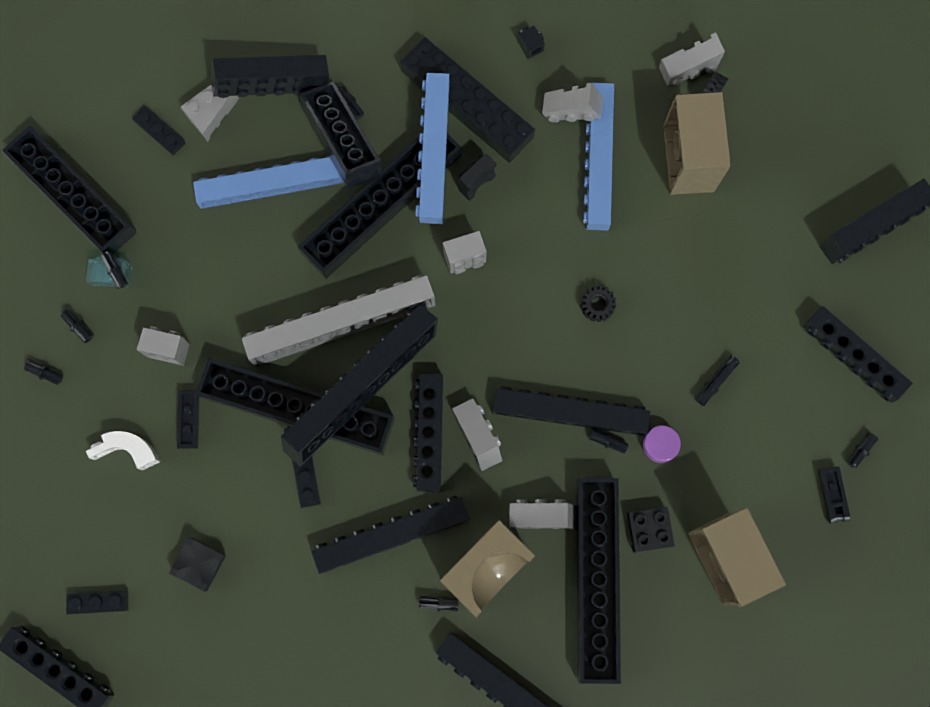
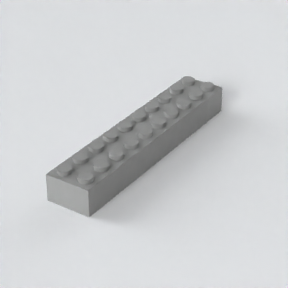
(338, 321)

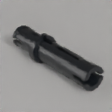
(712, 386)

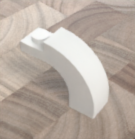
(140, 449)

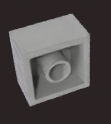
(465, 252)
(163, 346)

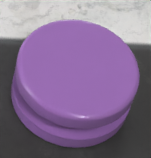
(661, 444)

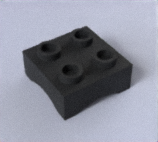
(478, 174)
(650, 529)
(197, 564)

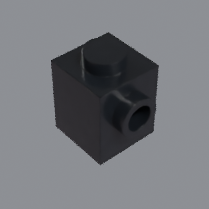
(531, 41)

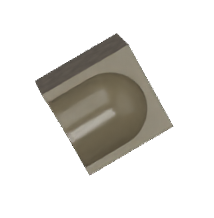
(696, 143)
(736, 558)
(487, 568)

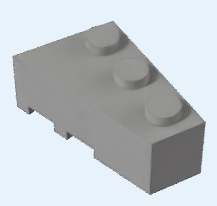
(693, 62)
(573, 104)
(208, 111)
(478, 433)
(543, 514)

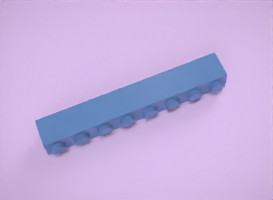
(434, 148)
(599, 163)
(266, 182)

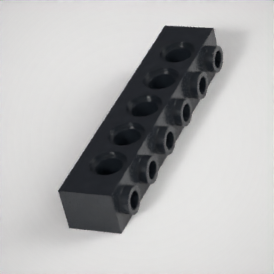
(867, 355)
(435, 383)
(12, 647)

